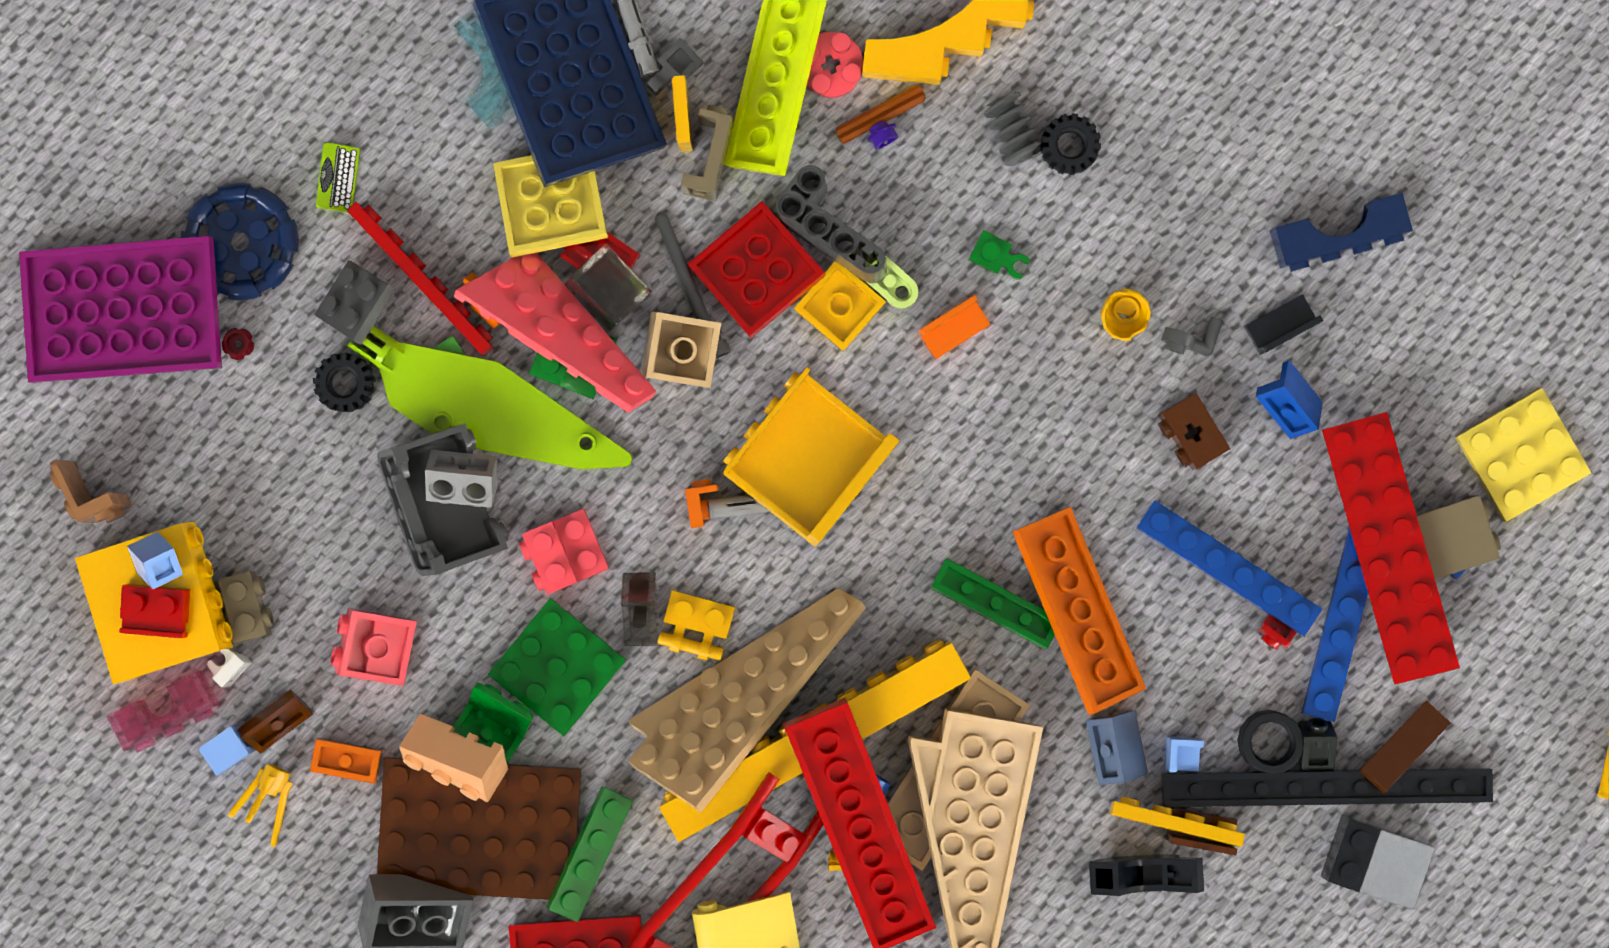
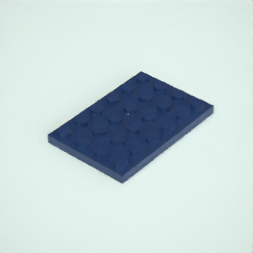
(570, 84)

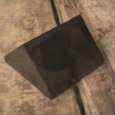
(607, 288)

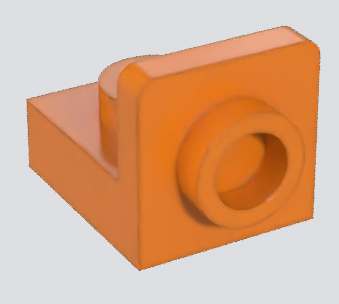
(698, 508)

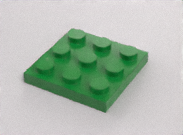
(557, 667)

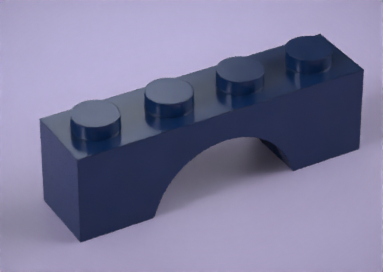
(1301, 241)

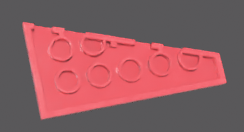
(551, 321)

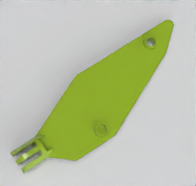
(495, 403)

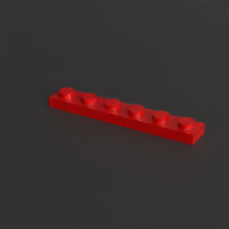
(413, 268)

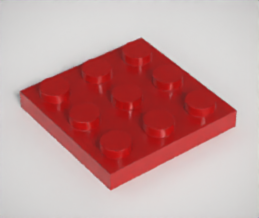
(756, 269)

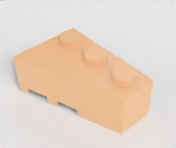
(454, 758)

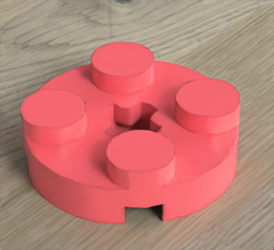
(847, 73)

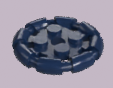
(261, 238)

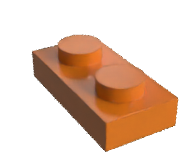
(346, 760)

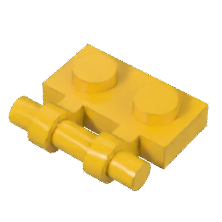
(698, 615)

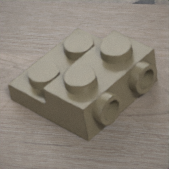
(244, 606)

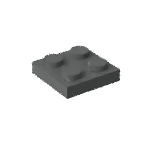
(354, 302)

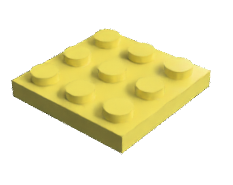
(547, 216)
(1523, 455)

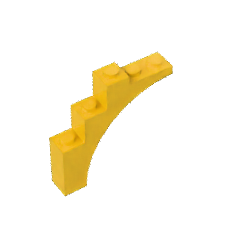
(921, 55)

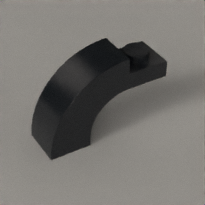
(1145, 874)

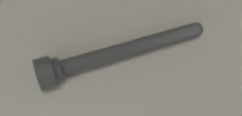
(686, 277)

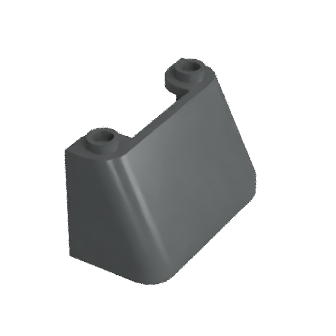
(435, 532)

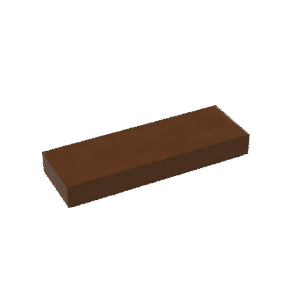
(1405, 747)

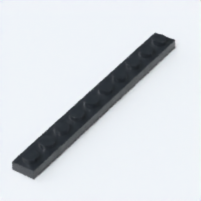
(1324, 788)

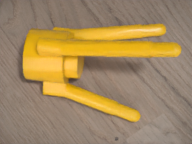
(271, 781)

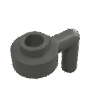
(1179, 341)

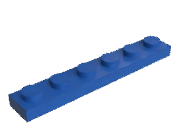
(1229, 568)
(1337, 637)

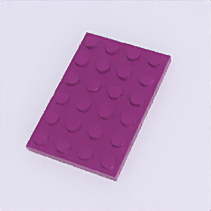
(120, 309)

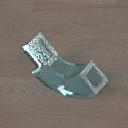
(491, 97)

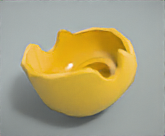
(1129, 303)

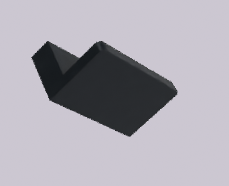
(1282, 324)

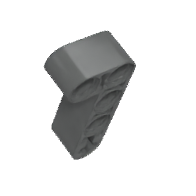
(835, 232)

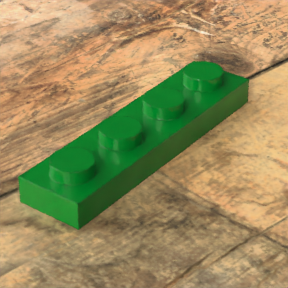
(993, 603)
(589, 854)

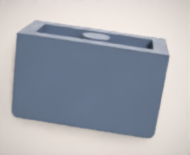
(1117, 748)

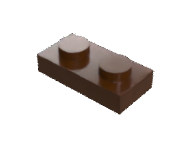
(275, 721)

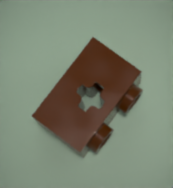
(1209, 439)

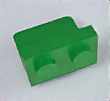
(494, 719)

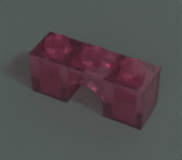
(138, 726)

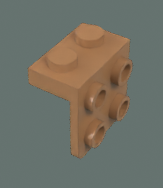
(78, 500)

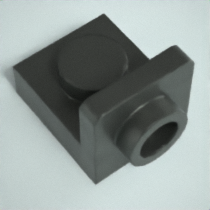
(1318, 746)

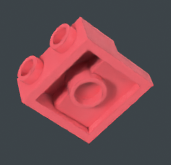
(563, 552)
(373, 646)

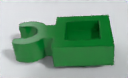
(993, 254)

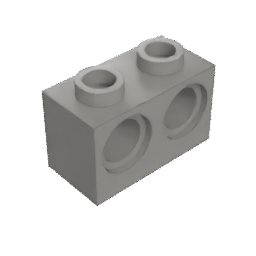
(461, 478)

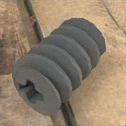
(1012, 129)

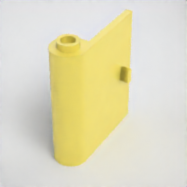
(753, 924)

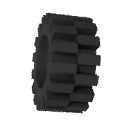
(1084, 130)
(325, 376)

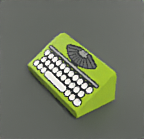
(337, 177)

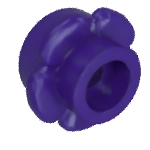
(881, 133)

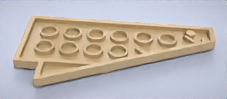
(719, 717)
(974, 812)

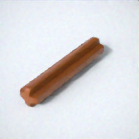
(879, 113)

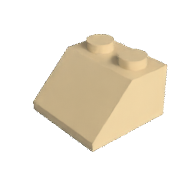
(680, 349)

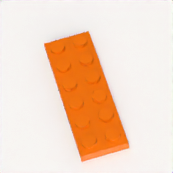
(1079, 610)

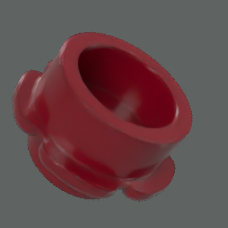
(234, 335)

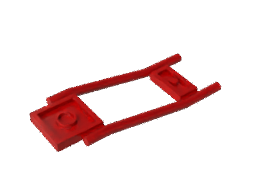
(758, 827)

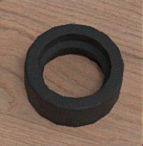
(1295, 736)

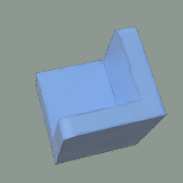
(155, 560)
(226, 750)
(1182, 753)

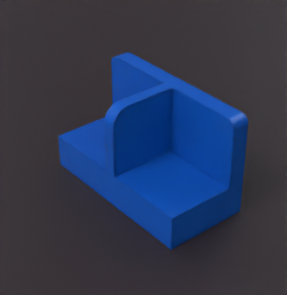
(1291, 402)

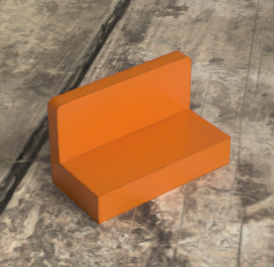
(954, 327)

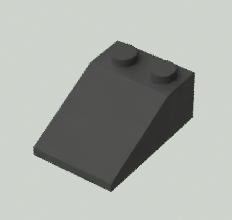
(412, 914)

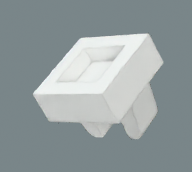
(231, 670)

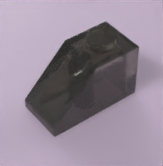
(639, 609)

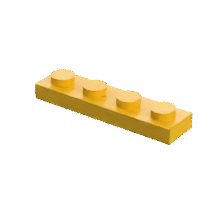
(1190, 825)

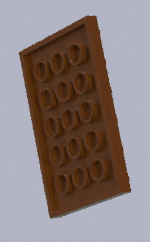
(480, 847)

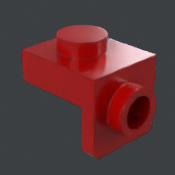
(1276, 633)

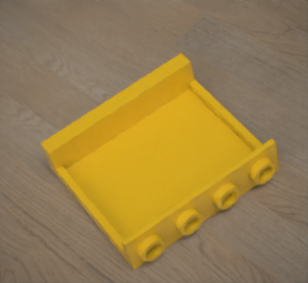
(808, 457)
(137, 655)

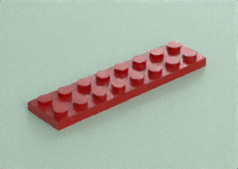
(1390, 548)
(859, 824)

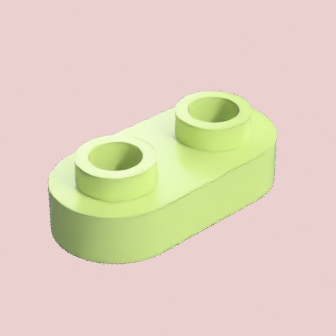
(893, 279)

